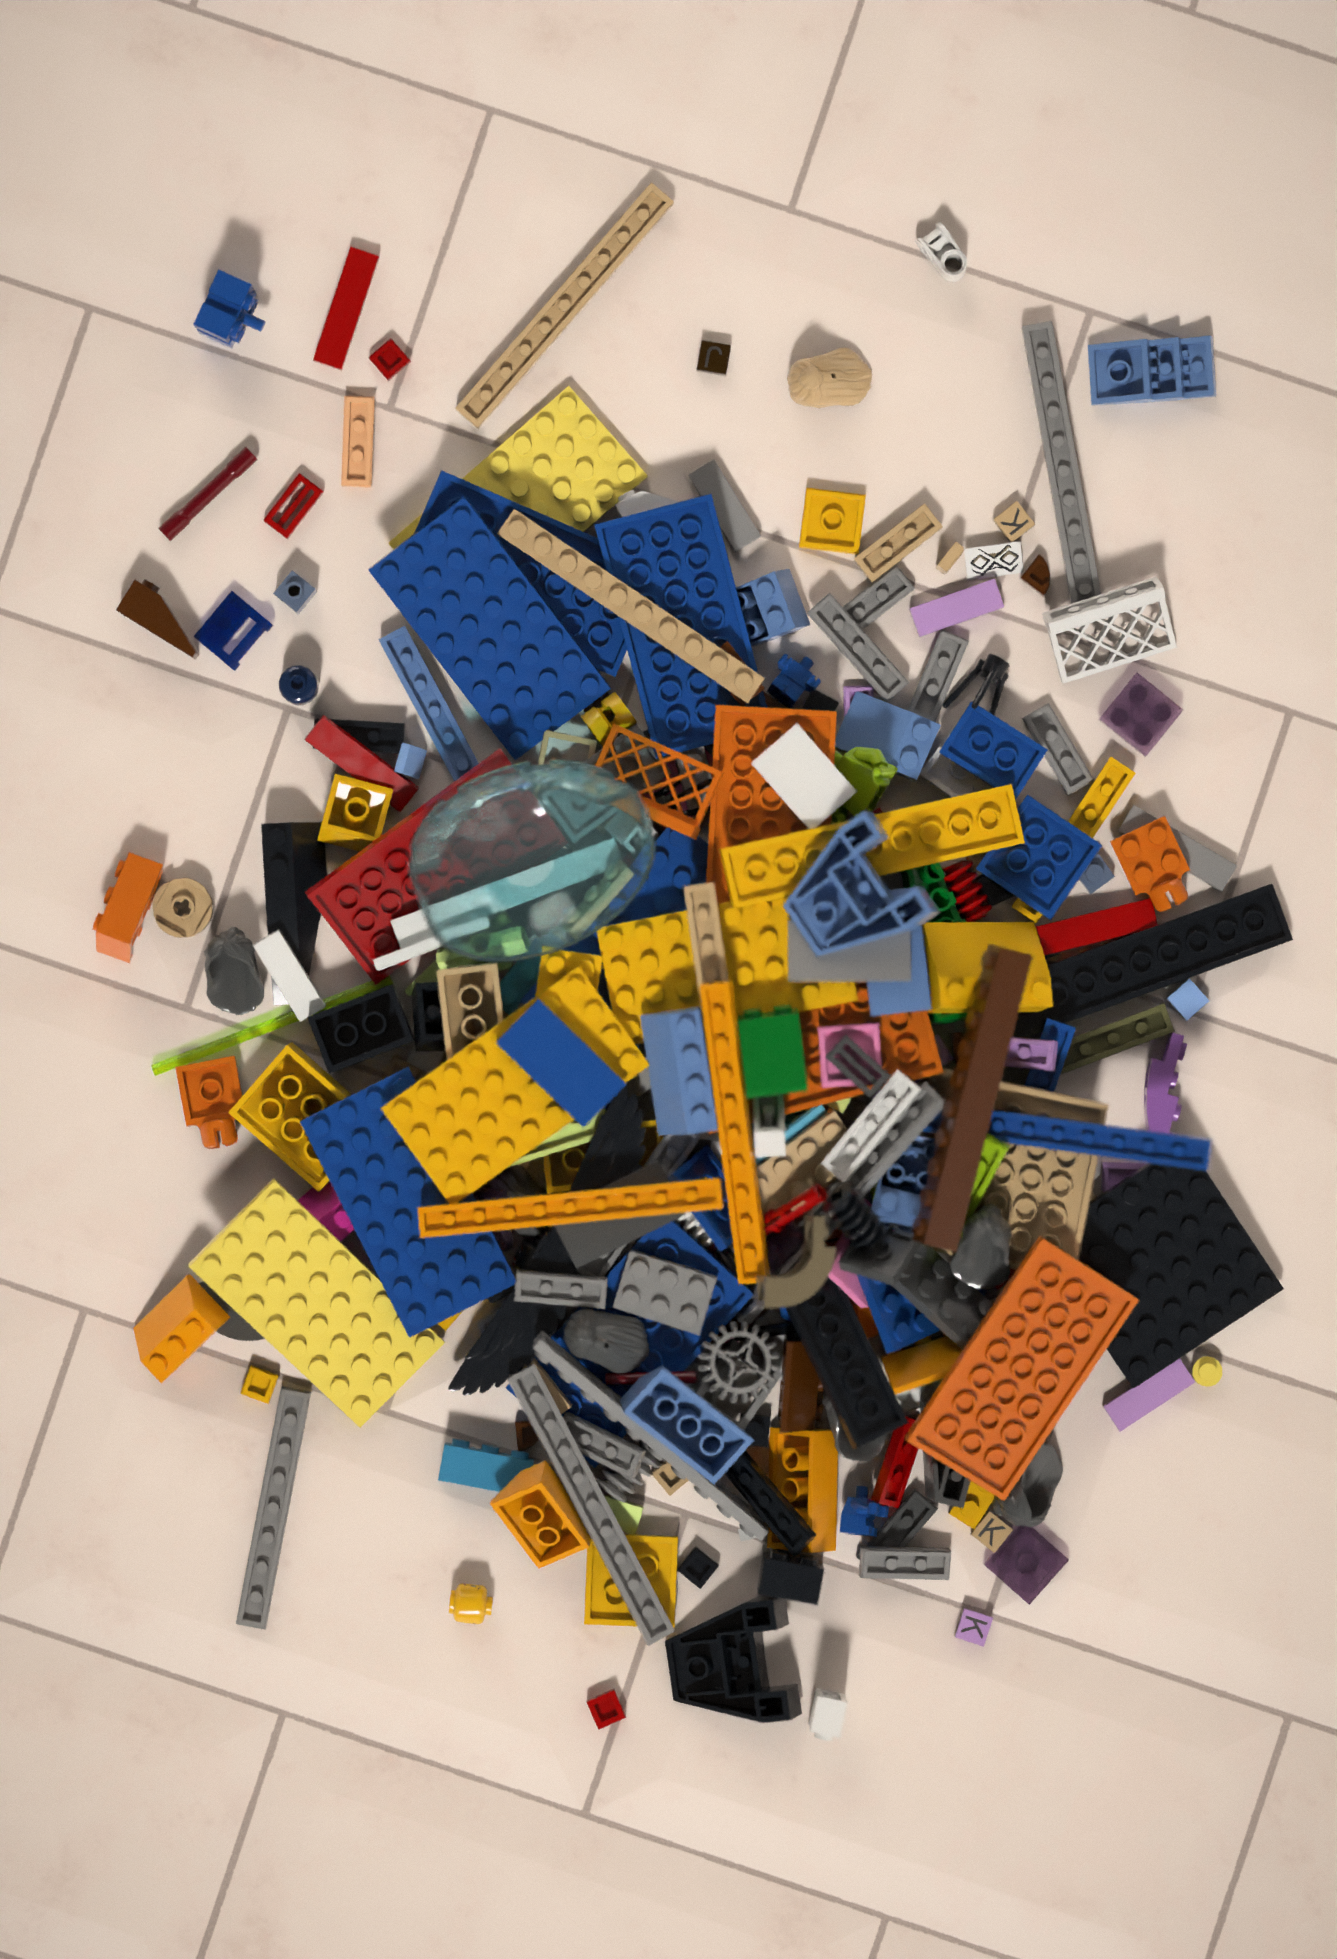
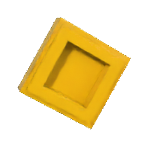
(259, 1384)

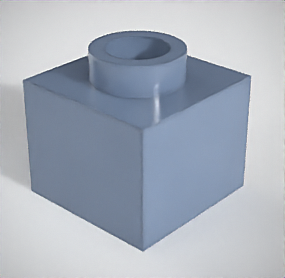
(301, 600)

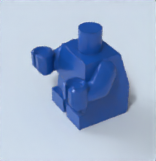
(793, 680)
(860, 1513)

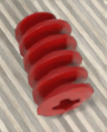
(966, 891)

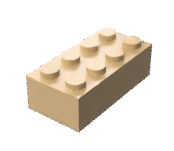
(801, 1168)

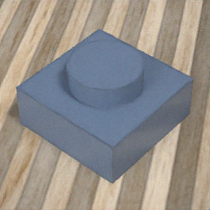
(1096, 875)

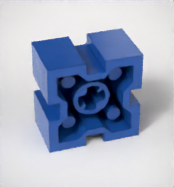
(227, 309)

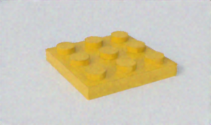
(659, 1562)

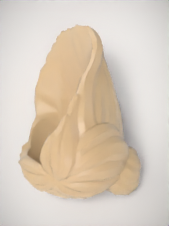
(830, 379)

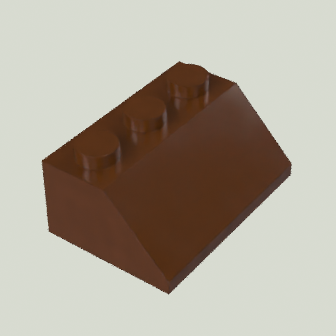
(799, 1390)

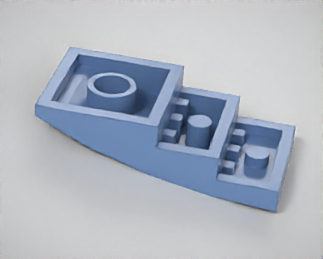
(1152, 370)
(903, 996)

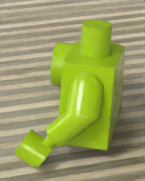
(868, 775)

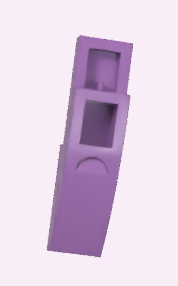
(1159, 1106)

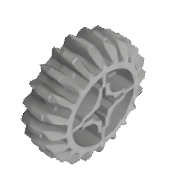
(761, 1373)

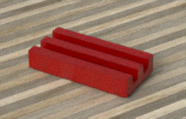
(303, 512)

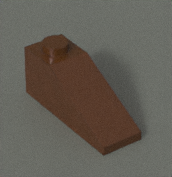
(152, 612)

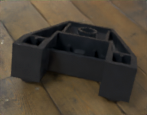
(725, 1666)

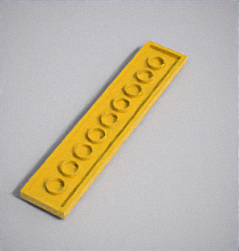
(916, 838)

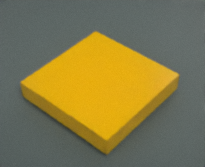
(832, 521)

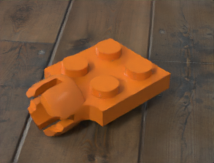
(1153, 862)
(207, 1096)

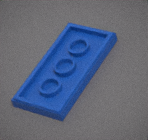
(561, 1063)

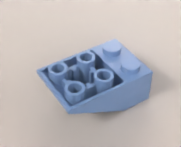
(771, 607)
(900, 1187)

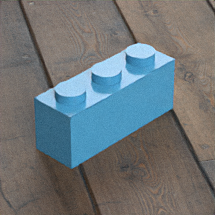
(481, 1467)

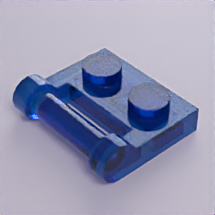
(226, 623)

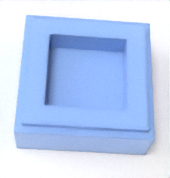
(410, 760)
(1187, 999)

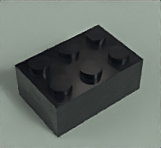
(361, 1029)

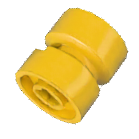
(597, 719)

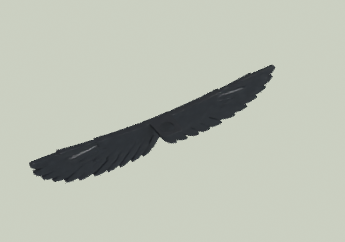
(511, 1333)

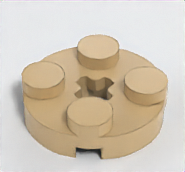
(166, 913)

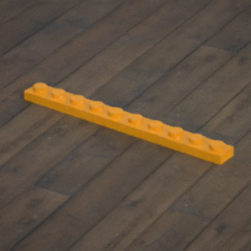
(734, 1130)
(570, 1207)

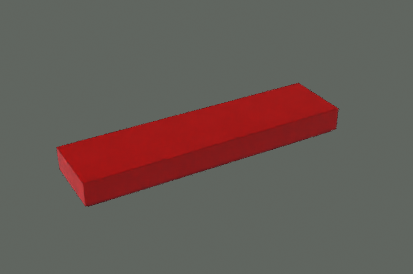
(346, 308)
(360, 761)
(1096, 926)

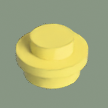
(1207, 1371)

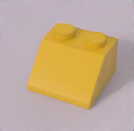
(354, 813)

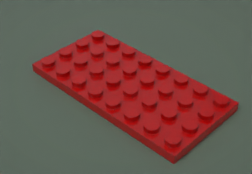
(377, 886)

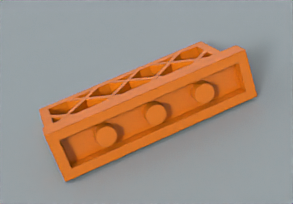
(657, 812)

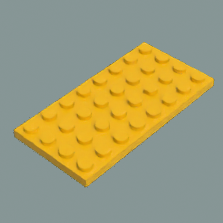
(653, 965)
(485, 1110)

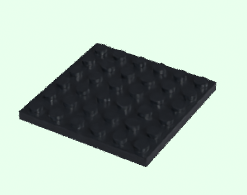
(1183, 1257)

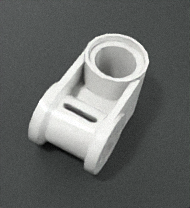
(941, 247)

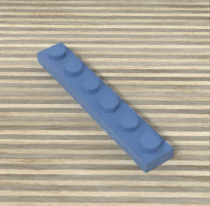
(429, 702)

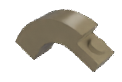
(808, 1273)

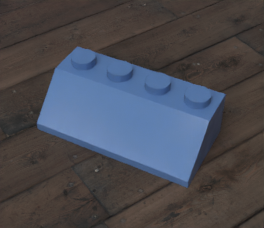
(679, 1071)
(685, 1423)

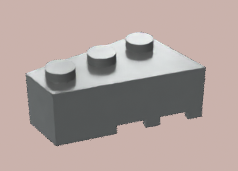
(943, 1482)

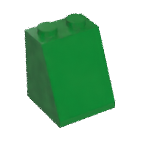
(772, 1051)

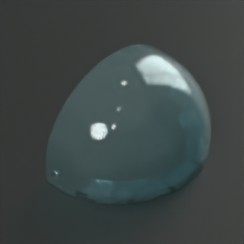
(530, 859)

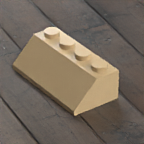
(469, 1003)

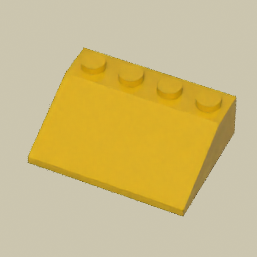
(955, 957)
(281, 1098)

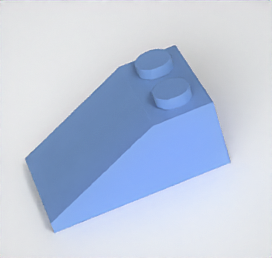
(893, 730)

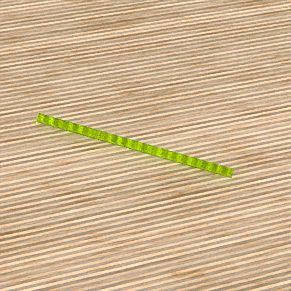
(262, 1028)

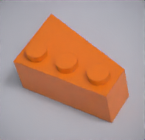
(127, 906)

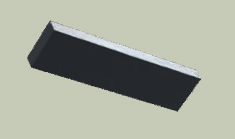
(770, 1504)

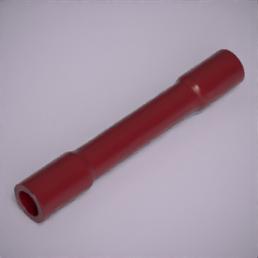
(233, 470)

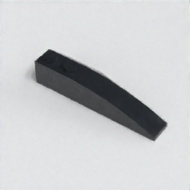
(291, 866)

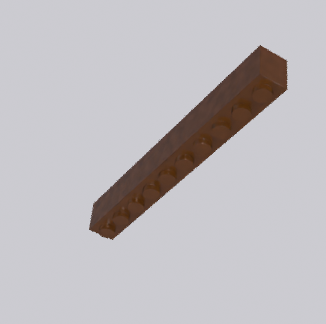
(971, 1097)

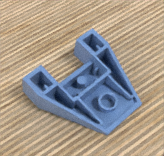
(846, 900)

